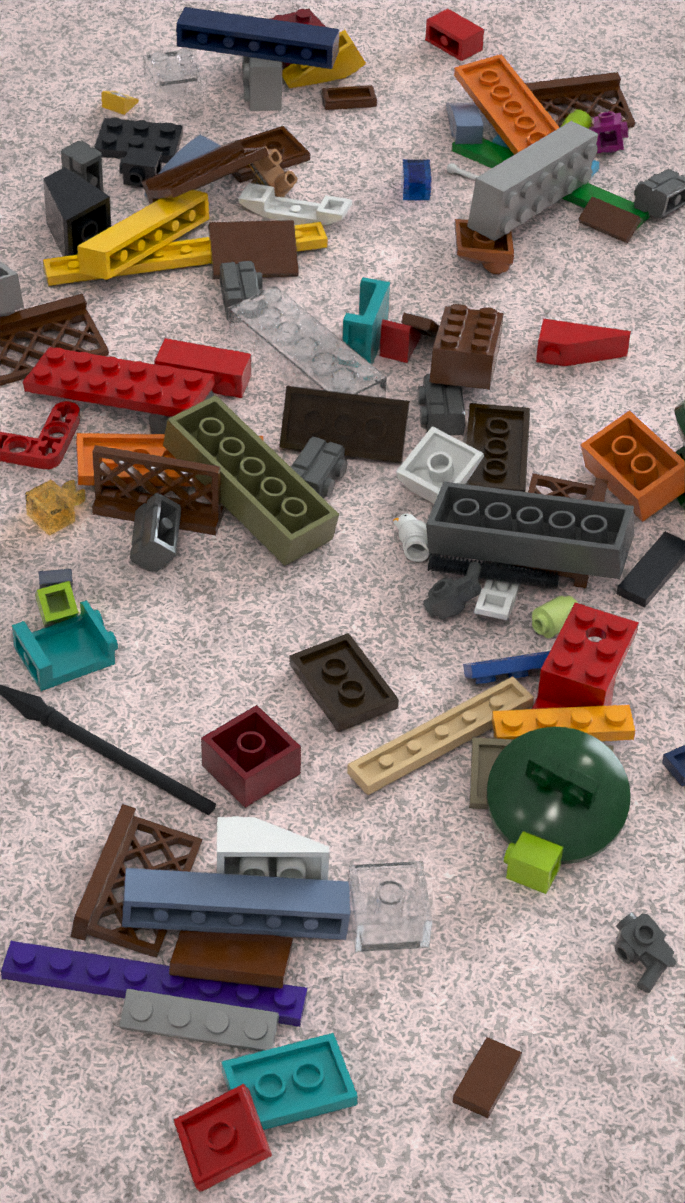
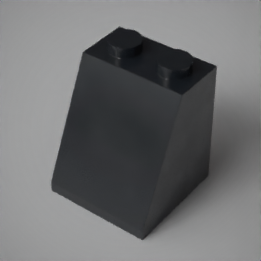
(74, 210)

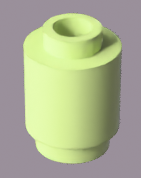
(551, 616)

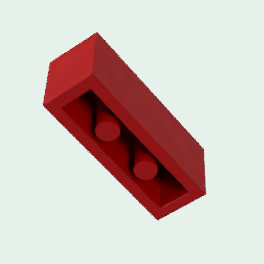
(229, 367)

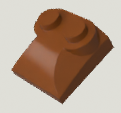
(474, 247)

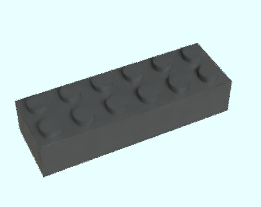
(531, 529)

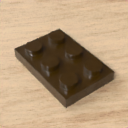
(343, 682)

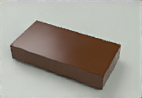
(349, 97)
(609, 219)
(421, 324)
(487, 1077)

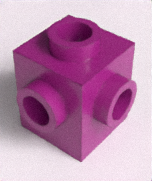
(610, 132)

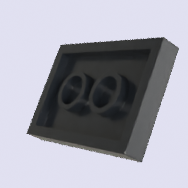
(119, 135)

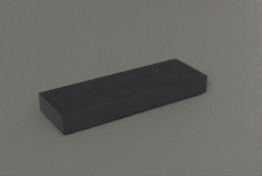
(653, 570)

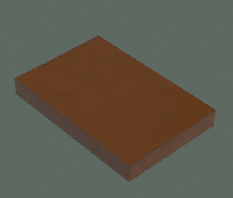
(280, 138)
(265, 243)
(232, 957)

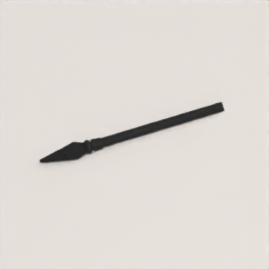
(34, 708)

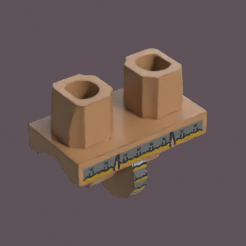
(271, 174)

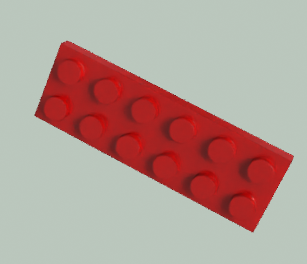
(118, 382)

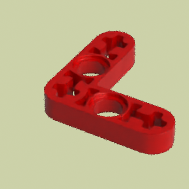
(37, 448)

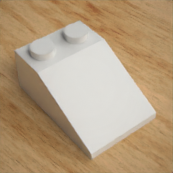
(267, 850)

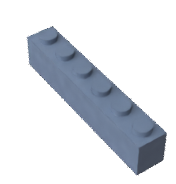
(236, 904)

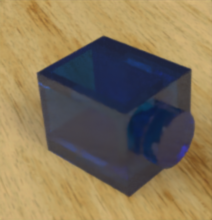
(416, 179)

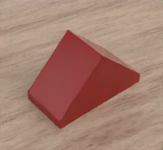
(398, 341)

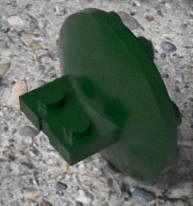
(561, 790)

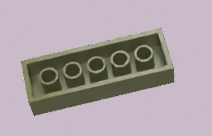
(254, 480)

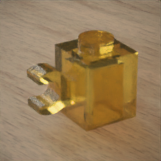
(52, 506)

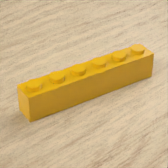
(142, 234)

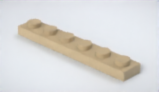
(436, 736)

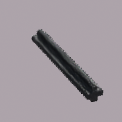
(493, 571)

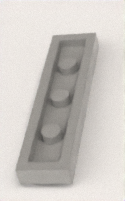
(199, 1020)

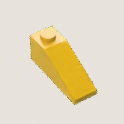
(347, 62)

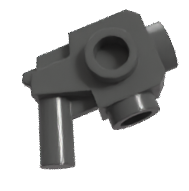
(450, 595)
(644, 941)

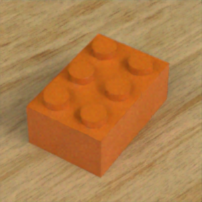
(637, 465)

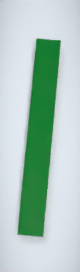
(492, 154)

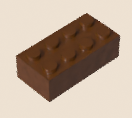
(466, 347)

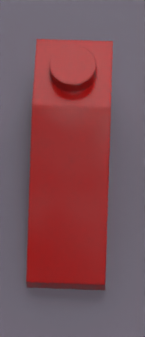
(577, 343)

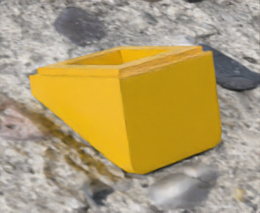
(117, 101)

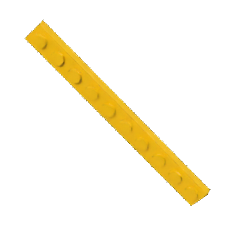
(172, 256)

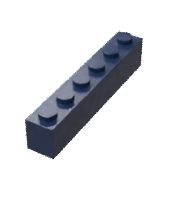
(257, 37)

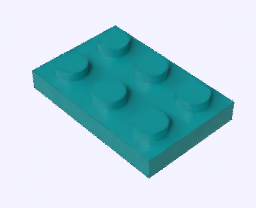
(294, 1080)

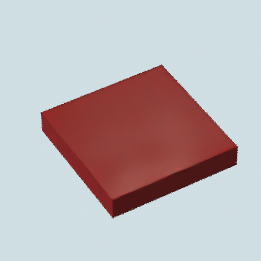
(222, 1137)

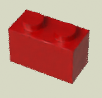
(454, 34)

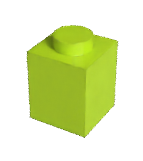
(56, 603)
(533, 862)

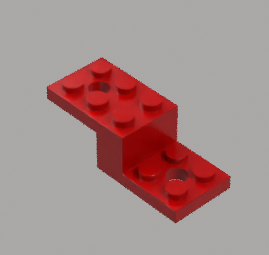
(584, 670)

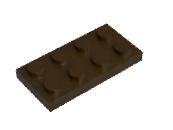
(360, 423)
(503, 438)

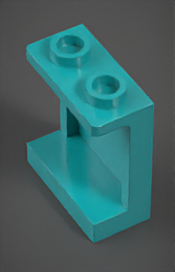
(364, 330)
(65, 648)

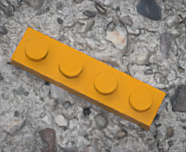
(601, 722)

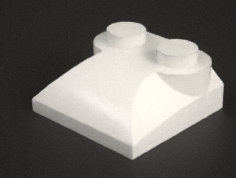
(437, 460)

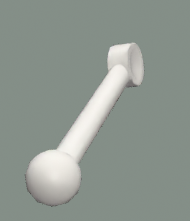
(452, 168)

